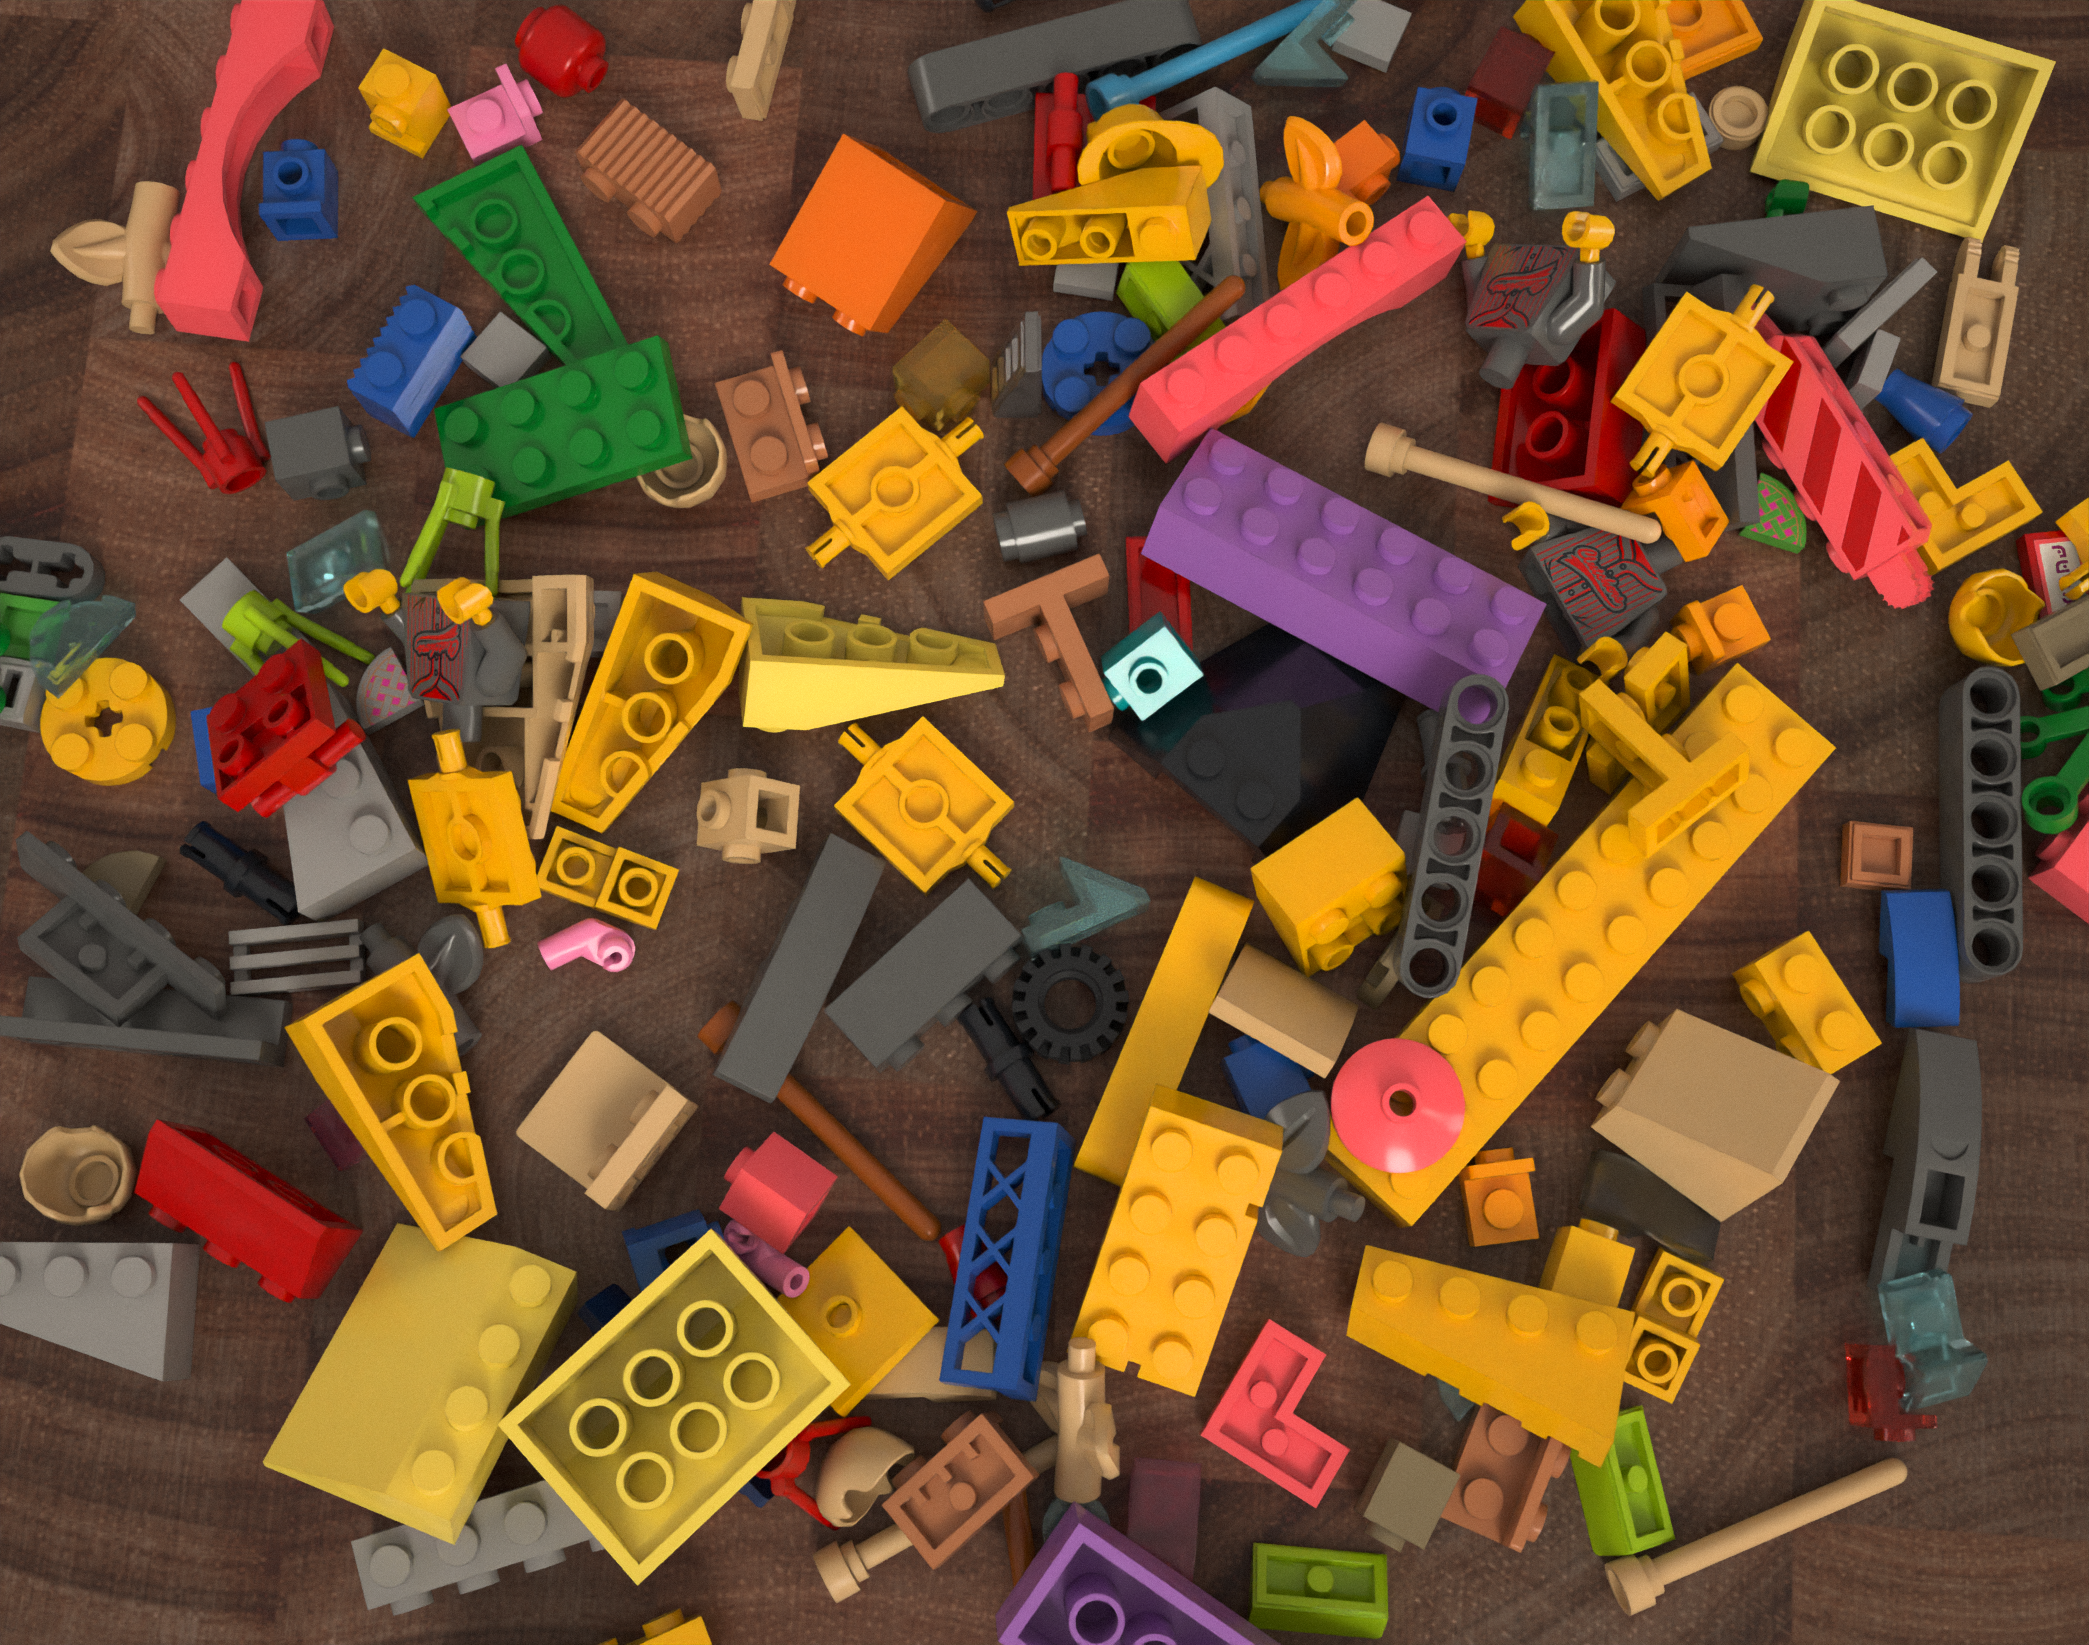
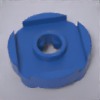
(1080, 344)

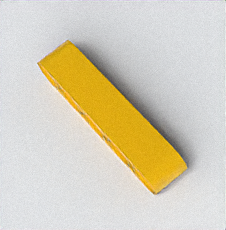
(1165, 1024)

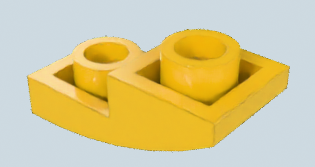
(606, 878)
(1667, 1321)

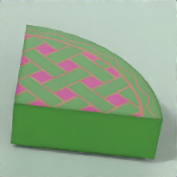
(1781, 519)

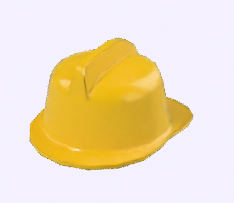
(1139, 138)

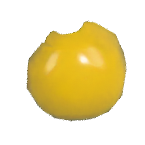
(1988, 611)

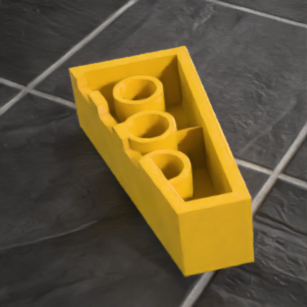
(1500, 1343)

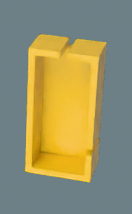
(1177, 1237)

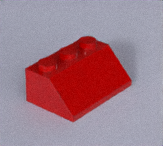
(1561, 422)
(243, 1211)

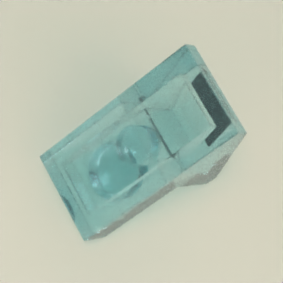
(1299, 59)
(1562, 143)
(332, 558)
(1099, 904)
(1929, 1339)

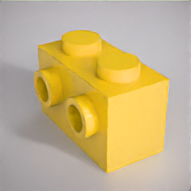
(1806, 1005)

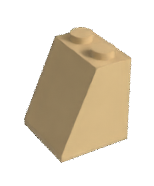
(1711, 1111)

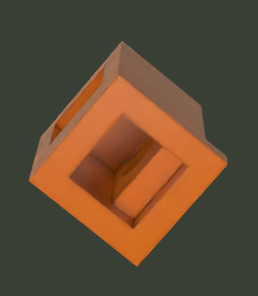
(1366, 163)

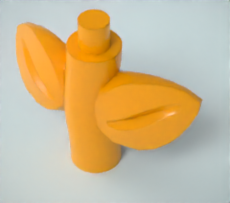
(1311, 203)

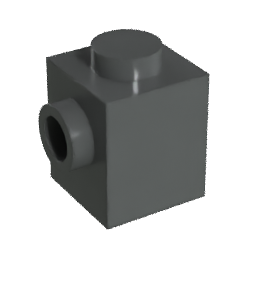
(318, 454)

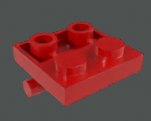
(1061, 135)
(278, 733)

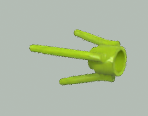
(461, 502)
(268, 627)

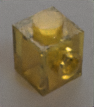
(941, 377)

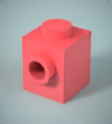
(776, 1191)

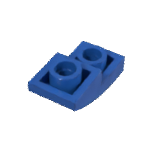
(1922, 958)

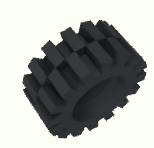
(1070, 964)

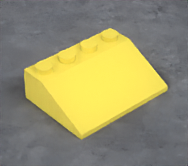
(1899, 115)
(423, 1376)
(674, 1405)

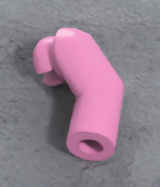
(591, 940)
(767, 1262)

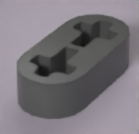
(44, 557)

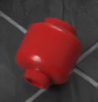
(561, 51)

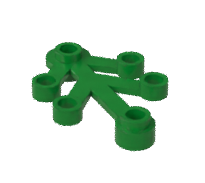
(2064, 788)

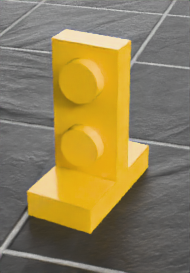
(1678, 787)

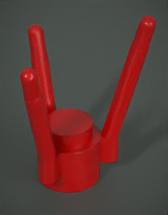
(229, 459)
(794, 1458)

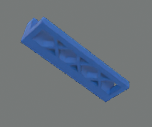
(1032, 1264)

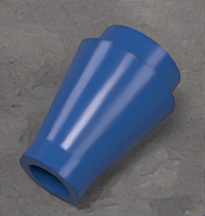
(1924, 410)

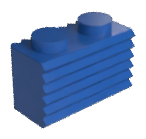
(412, 360)

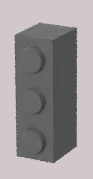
(926, 978)

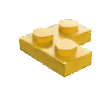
(1965, 516)
(1660, 686)

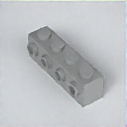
(502, 1529)

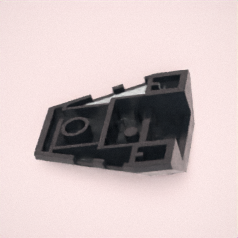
(1268, 737)

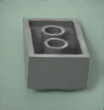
(1812, 263)

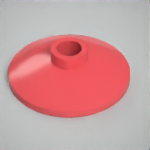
(1369, 1125)

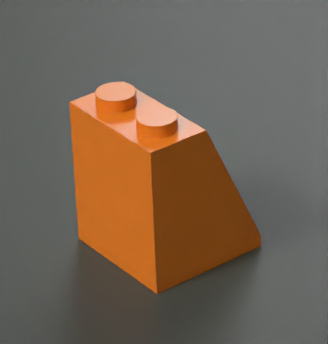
(869, 236)

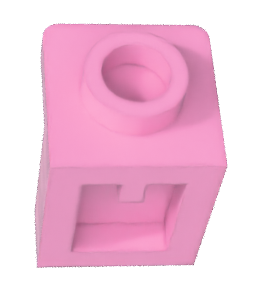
(498, 118)

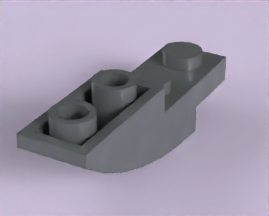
(1935, 1156)

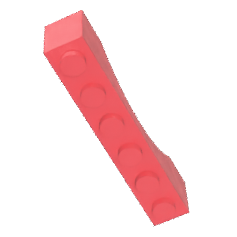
(270, 59)
(1236, 363)

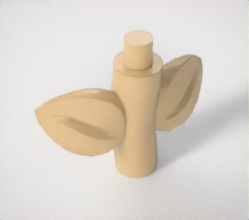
(130, 254)
(1075, 1408)

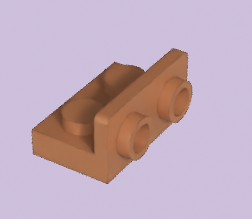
(769, 429)
(1503, 1478)
(960, 1488)

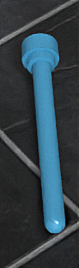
(1116, 90)

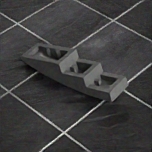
(799, 969)

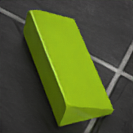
(1161, 296)
(1624, 1496)
(1318, 1591)

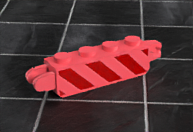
(1843, 473)

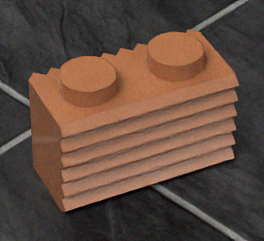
(647, 172)

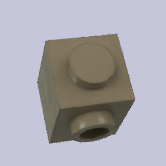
(1405, 1496)

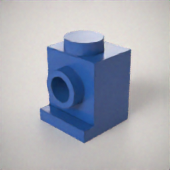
(300, 192)
(648, 1244)

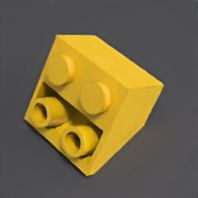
(1333, 887)

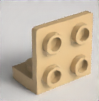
(606, 1120)

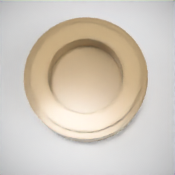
(1738, 116)

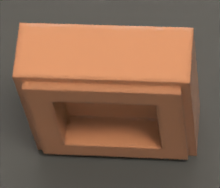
(1876, 856)

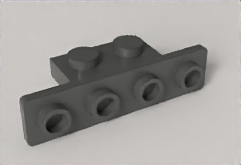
(104, 947)

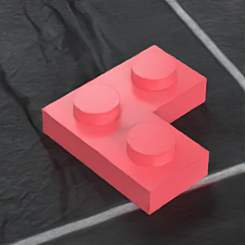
(1258, 1420)

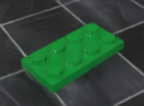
(570, 427)

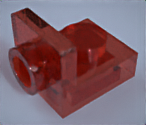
(1874, 1388)

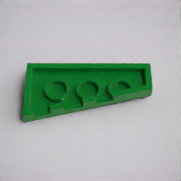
(524, 252)

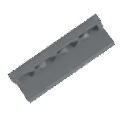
(1233, 199)

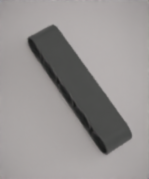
(1006, 70)
(1999, 803)
(1472, 809)

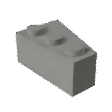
(350, 831)
(106, 1300)

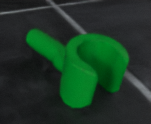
(1787, 198)

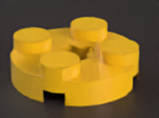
(135, 742)

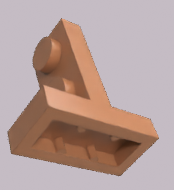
(1058, 637)

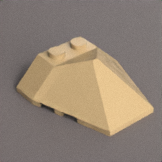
(536, 729)

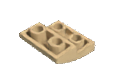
(1285, 1010)

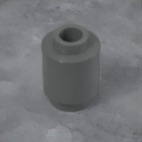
(1039, 527)

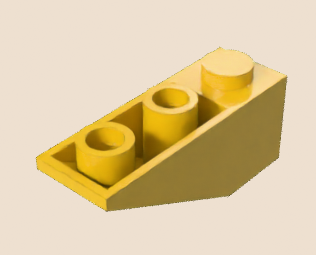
(1116, 220)
(1545, 744)

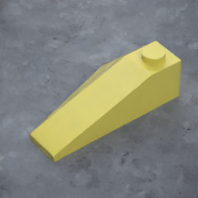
(829, 671)

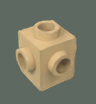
(747, 815)

